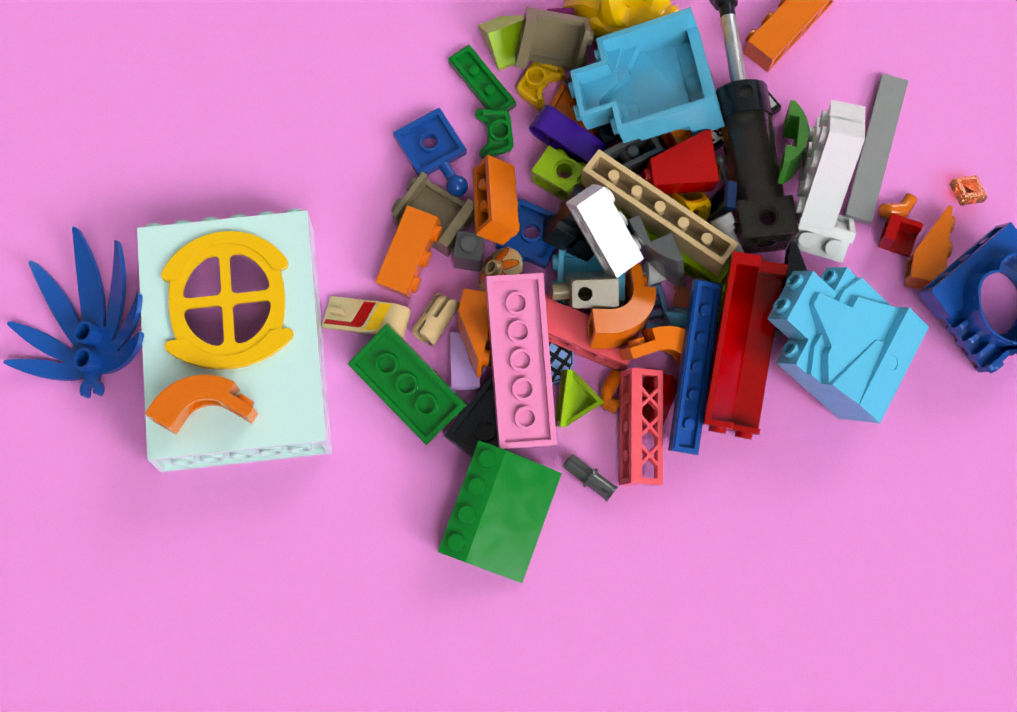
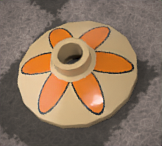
(501, 262)

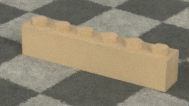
(660, 212)

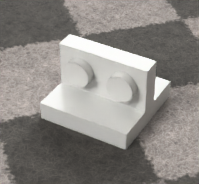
(826, 243)

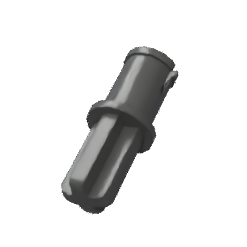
(589, 477)

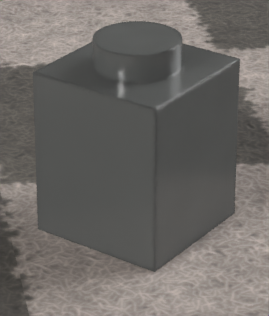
(468, 251)

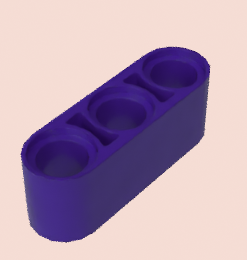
(563, 133)

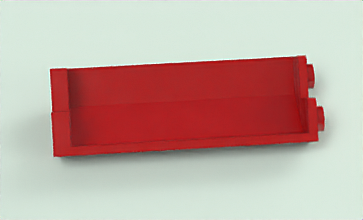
(743, 345)

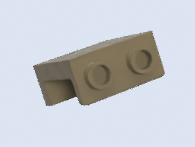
(553, 39)
(432, 199)

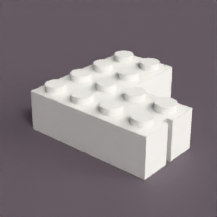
(829, 164)

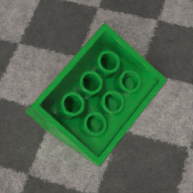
(500, 512)

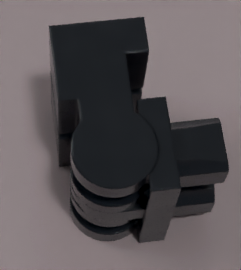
(564, 231)

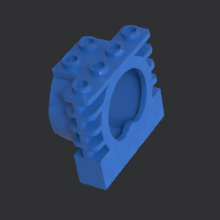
(957, 295)

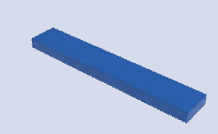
(695, 367)

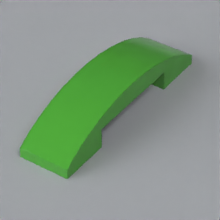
(795, 128)

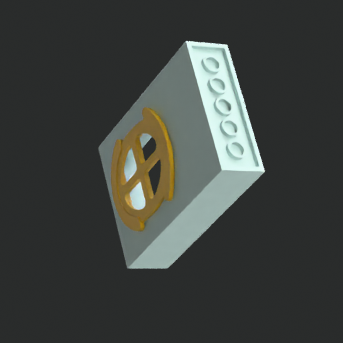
(275, 369)

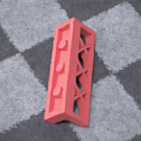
(631, 427)

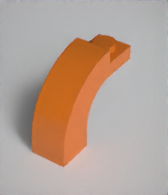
(616, 326)
(662, 338)
(191, 393)

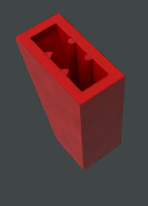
(685, 166)

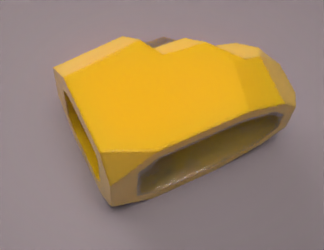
(695, 202)

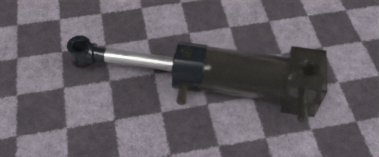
(762, 211)

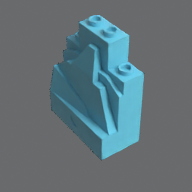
(648, 81)
(845, 341)

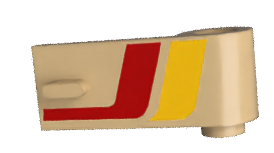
(365, 316)

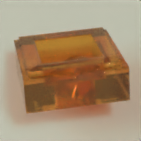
(968, 190)

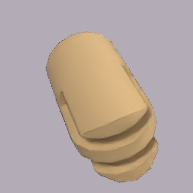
(435, 318)

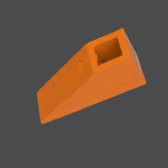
(932, 253)
(475, 328)

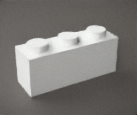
(605, 229)

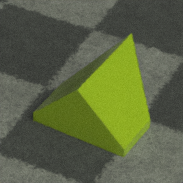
(502, 38)
(574, 399)

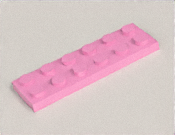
(520, 361)

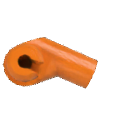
(902, 208)
(608, 390)

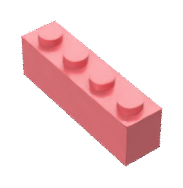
(569, 330)

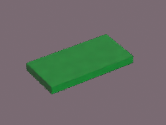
(407, 384)

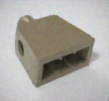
(597, 291)

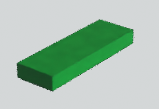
(481, 80)

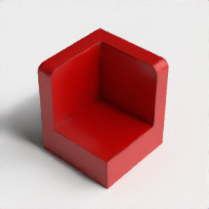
(899, 234)

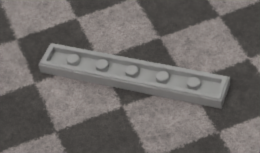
(876, 149)

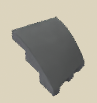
(660, 253)

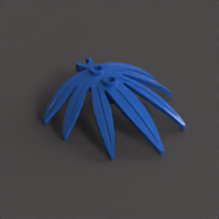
(94, 339)

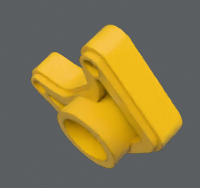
(536, 81)

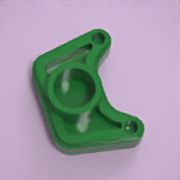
(498, 131)

